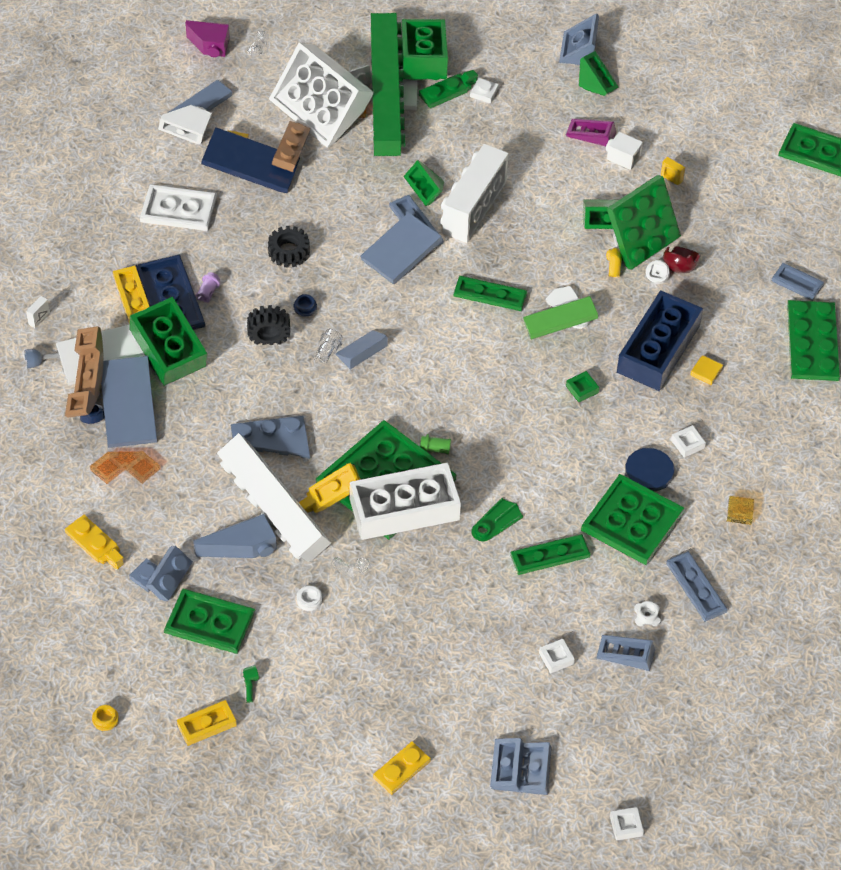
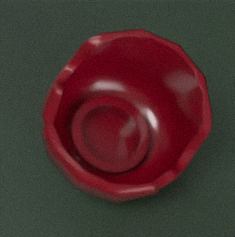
(681, 259)

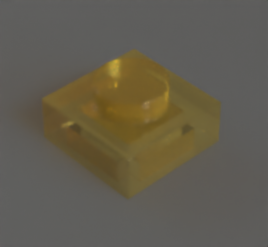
(740, 510)

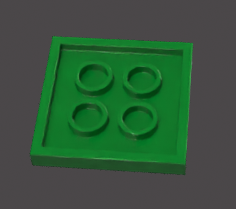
(644, 222)
(632, 519)

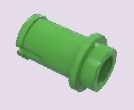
(435, 444)

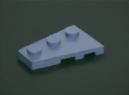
(278, 435)

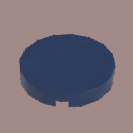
(650, 468)

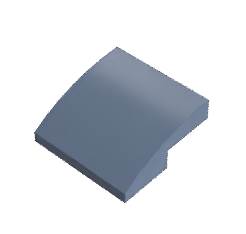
(508, 766)

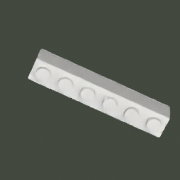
(274, 499)

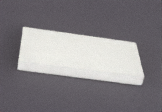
(117, 344)

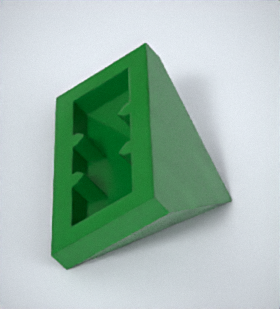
(595, 76)
(424, 182)

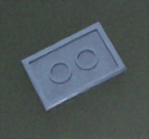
(401, 248)

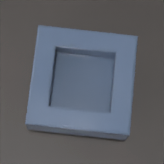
(143, 573)

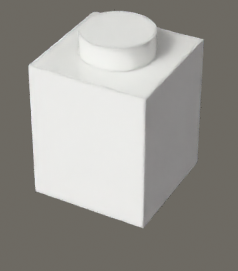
(624, 150)

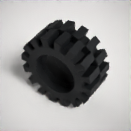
(285, 236)
(268, 325)

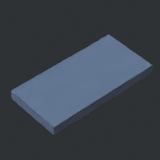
(128, 402)

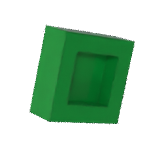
(582, 386)

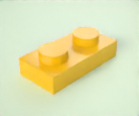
(206, 722)
(401, 767)

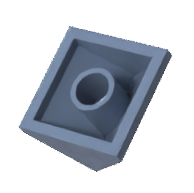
(579, 40)

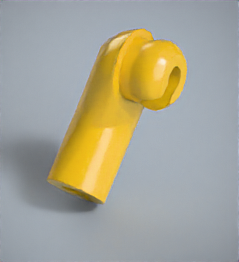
(615, 258)

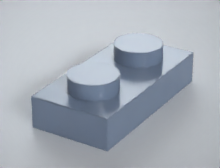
(169, 573)

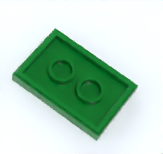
(812, 149)
(209, 621)

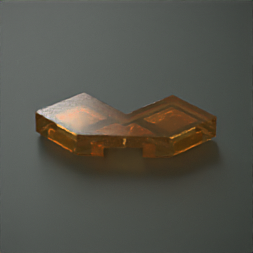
(134, 462)

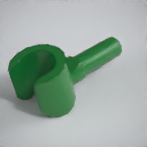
(250, 674)

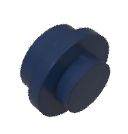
(305, 305)

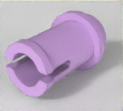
(210, 283)

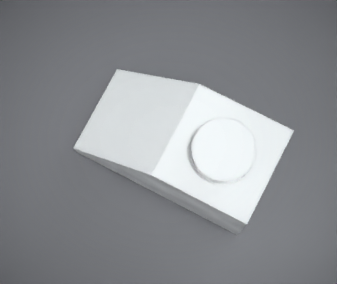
(187, 123)

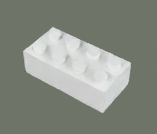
(474, 193)
(404, 501)

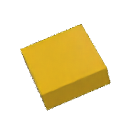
(672, 171)
(706, 370)

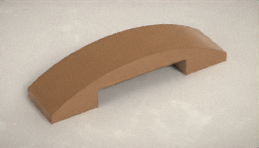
(89, 372)

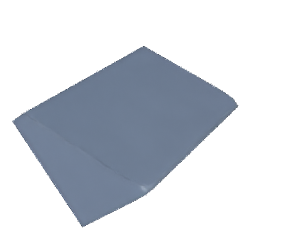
(362, 348)

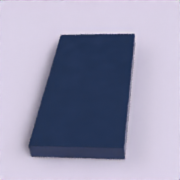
(246, 160)
(169, 279)

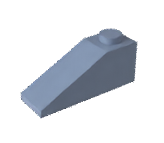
(241, 540)

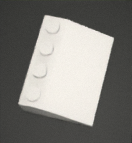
(320, 94)

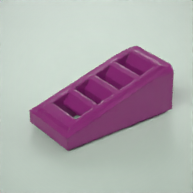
(605, 129)

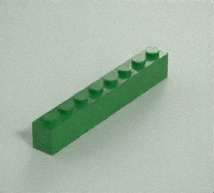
(385, 85)

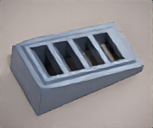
(625, 659)

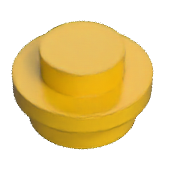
(105, 718)

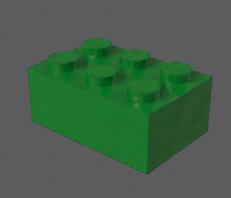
(424, 49)
(168, 341)

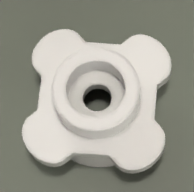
(650, 608)

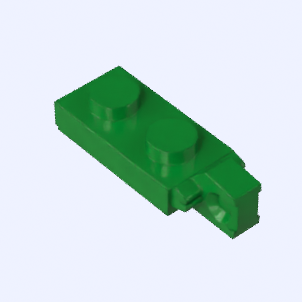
(448, 88)

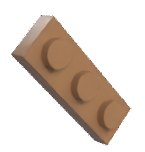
(291, 146)

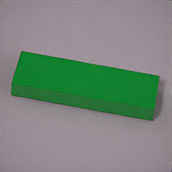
(490, 293)
(550, 554)

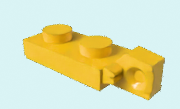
(330, 489)
(95, 541)

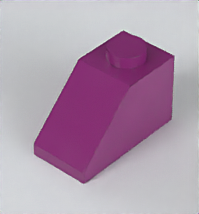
(208, 37)

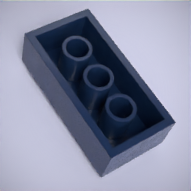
(659, 340)

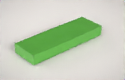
(560, 317)

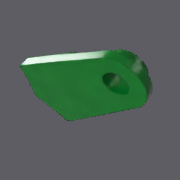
(497, 520)

